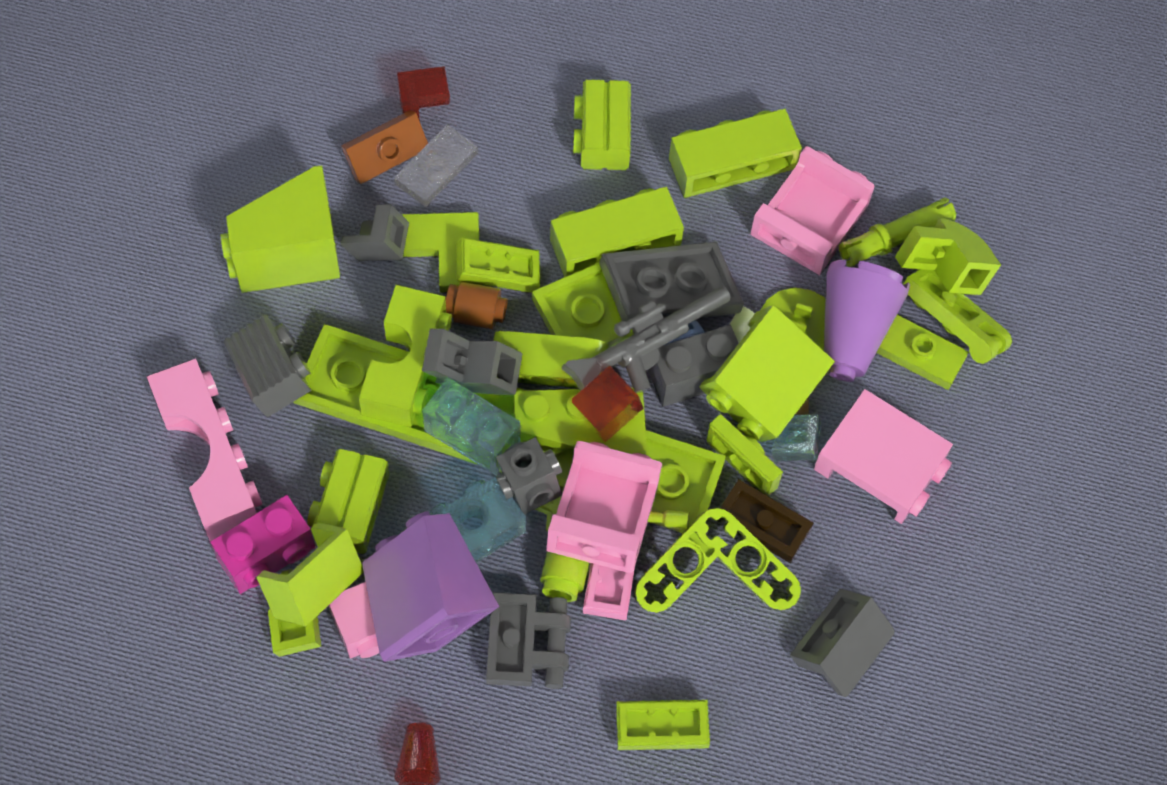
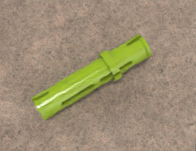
(887, 236)

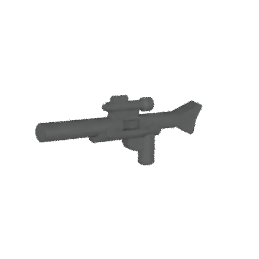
(650, 332)

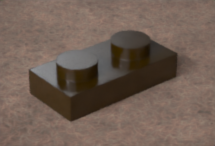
(767, 520)

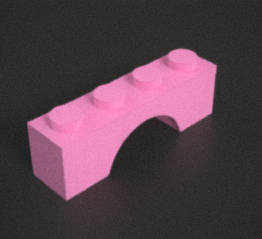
(187, 405)

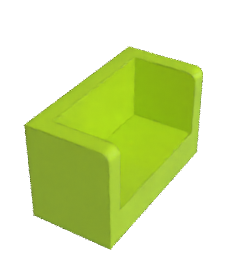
(316, 580)

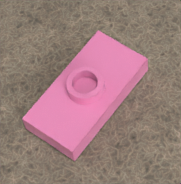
(608, 592)

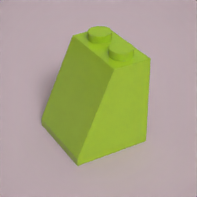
(283, 236)

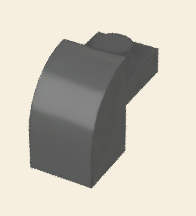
(476, 365)

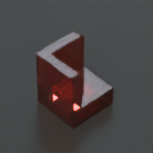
(423, 89)
(608, 403)

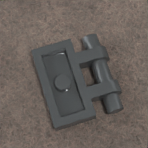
(512, 641)

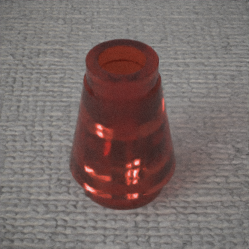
(418, 757)

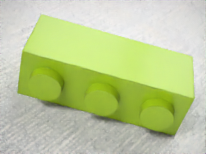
(734, 152)
(615, 226)

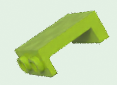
(767, 375)

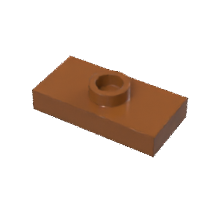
(385, 146)

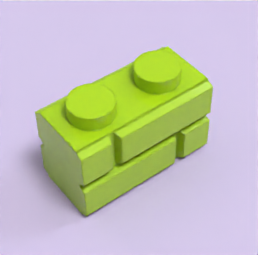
(605, 124)
(351, 495)

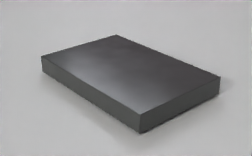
(669, 277)

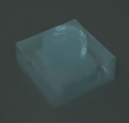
(798, 439)

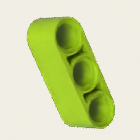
(547, 353)

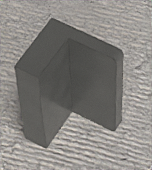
(844, 640)

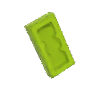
(498, 265)
(922, 352)
(744, 455)
(662, 724)

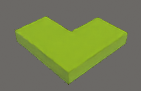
(438, 236)

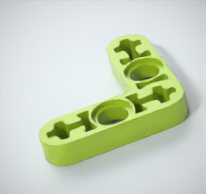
(707, 551)

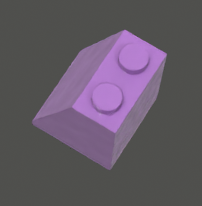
(424, 588)

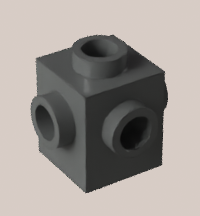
(529, 475)

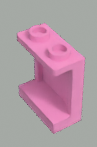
(813, 210)
(886, 455)
(604, 506)

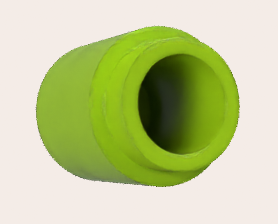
(563, 576)

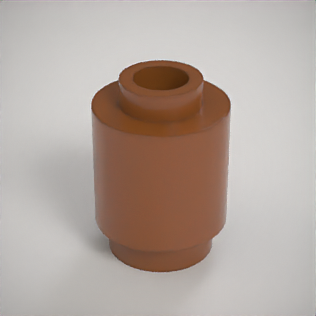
(476, 305)

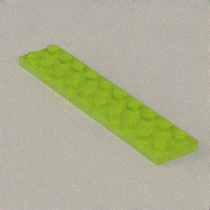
(339, 370)

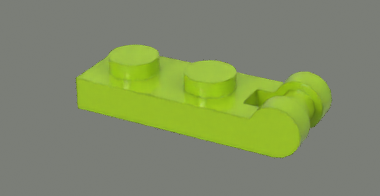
(959, 316)

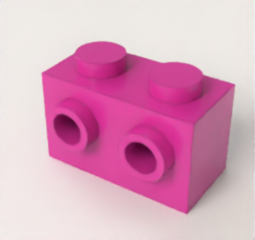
(262, 543)

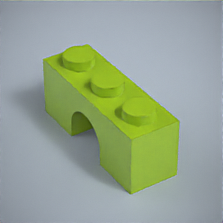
(397, 389)

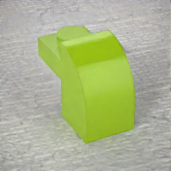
(954, 253)

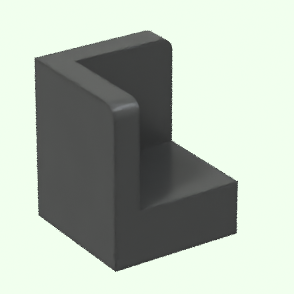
(379, 238)

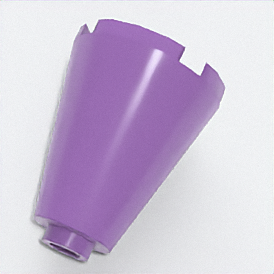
(859, 314)

